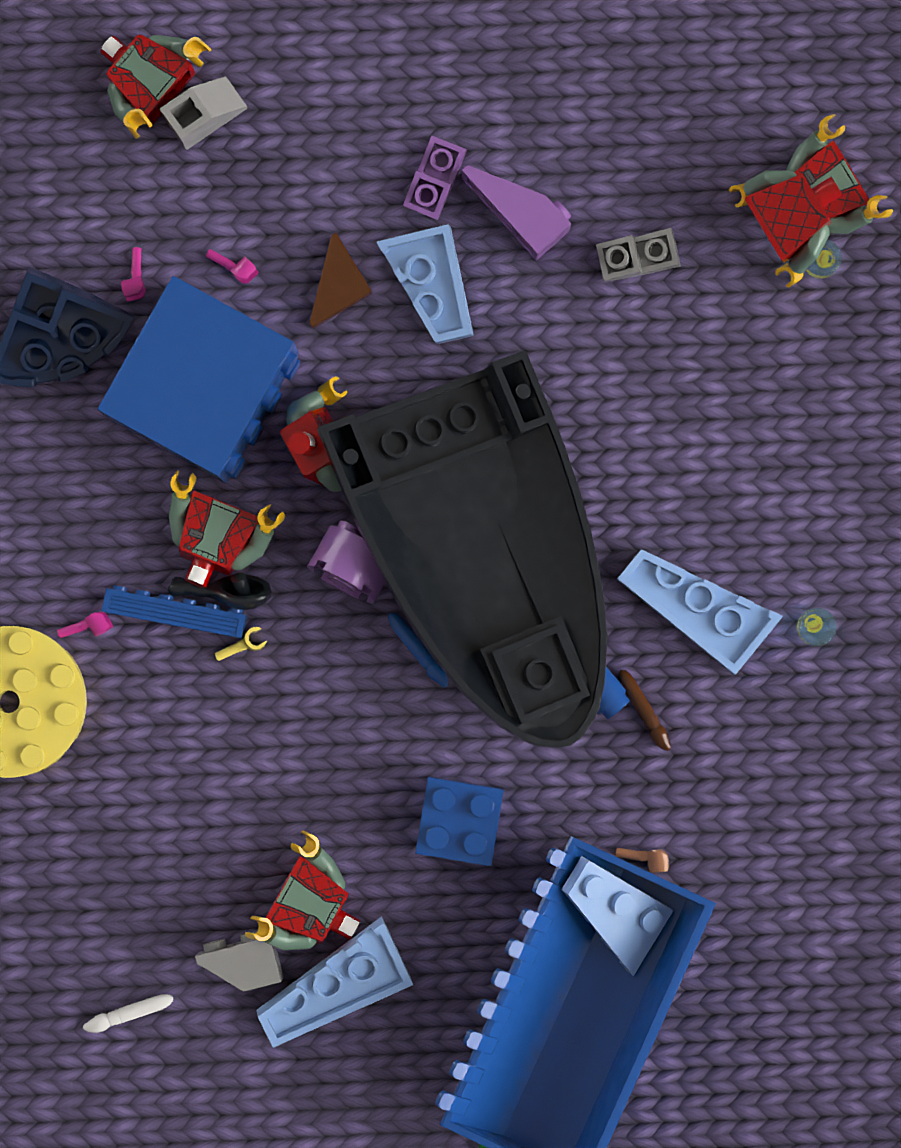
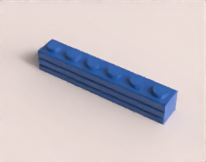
(174, 613)

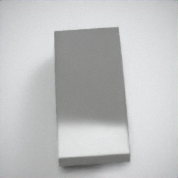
(638, 255)

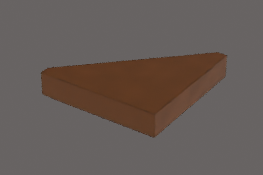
(339, 284)

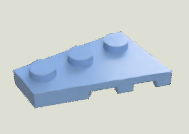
(432, 278)
(617, 911)

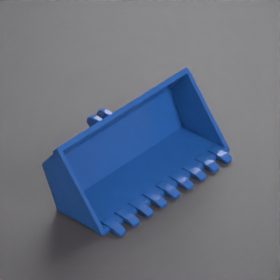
(569, 1018)

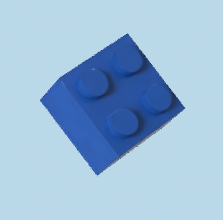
(459, 821)

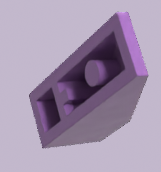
(525, 213)

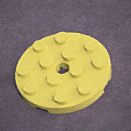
(49, 705)

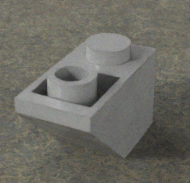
(202, 110)
(243, 963)

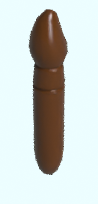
(645, 711)

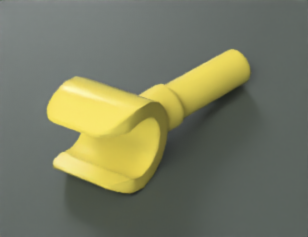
(240, 645)

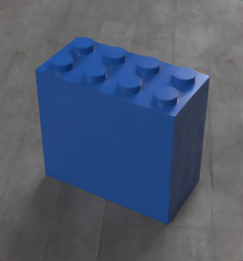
(200, 380)

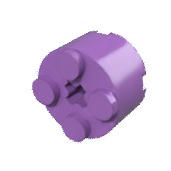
(347, 562)

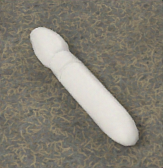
(104, 1021)

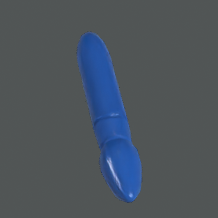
(417, 649)

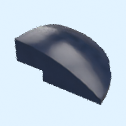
(57, 331)

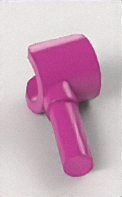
(243, 271)
(134, 288)
(97, 622)

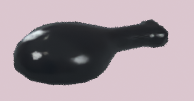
(235, 591)

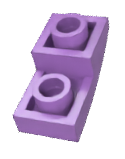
(435, 177)

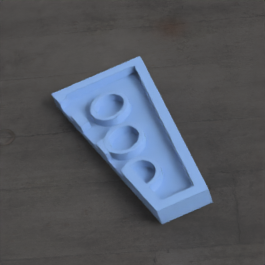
(710, 616)
(343, 982)

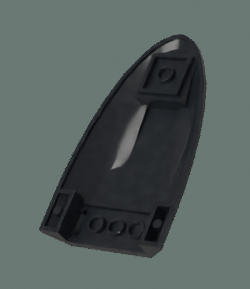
(484, 544)

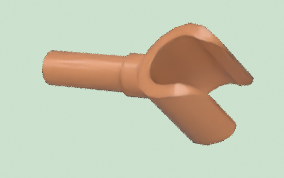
(657, 859)

